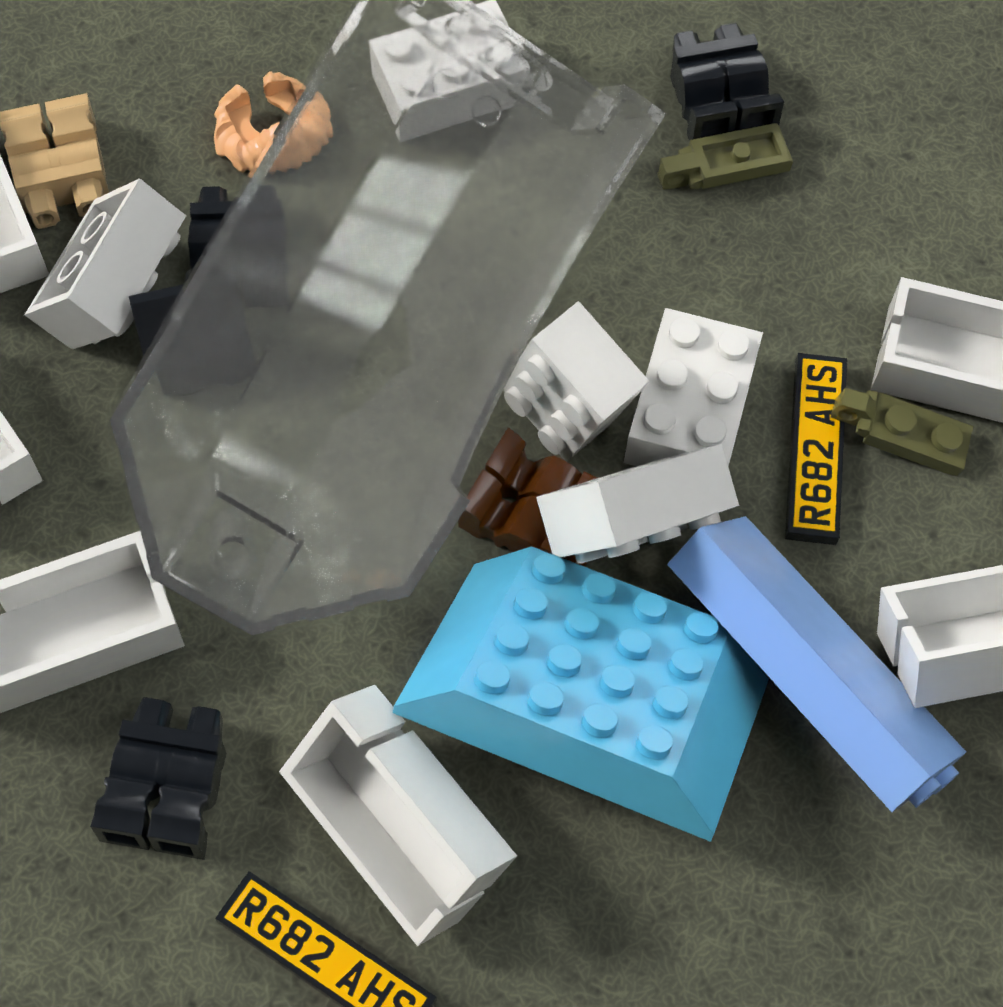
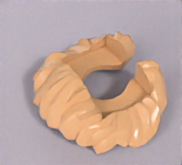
(233, 131)

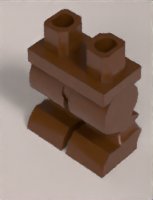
(513, 475)

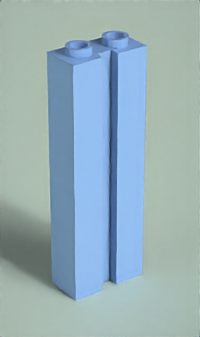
(818, 662)

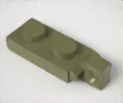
(727, 159)
(905, 429)

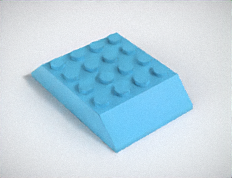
(591, 686)

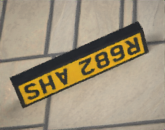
(816, 451)
(316, 950)

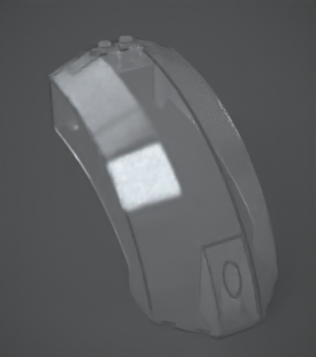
(365, 312)

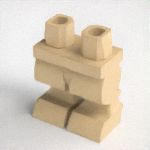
(56, 175)

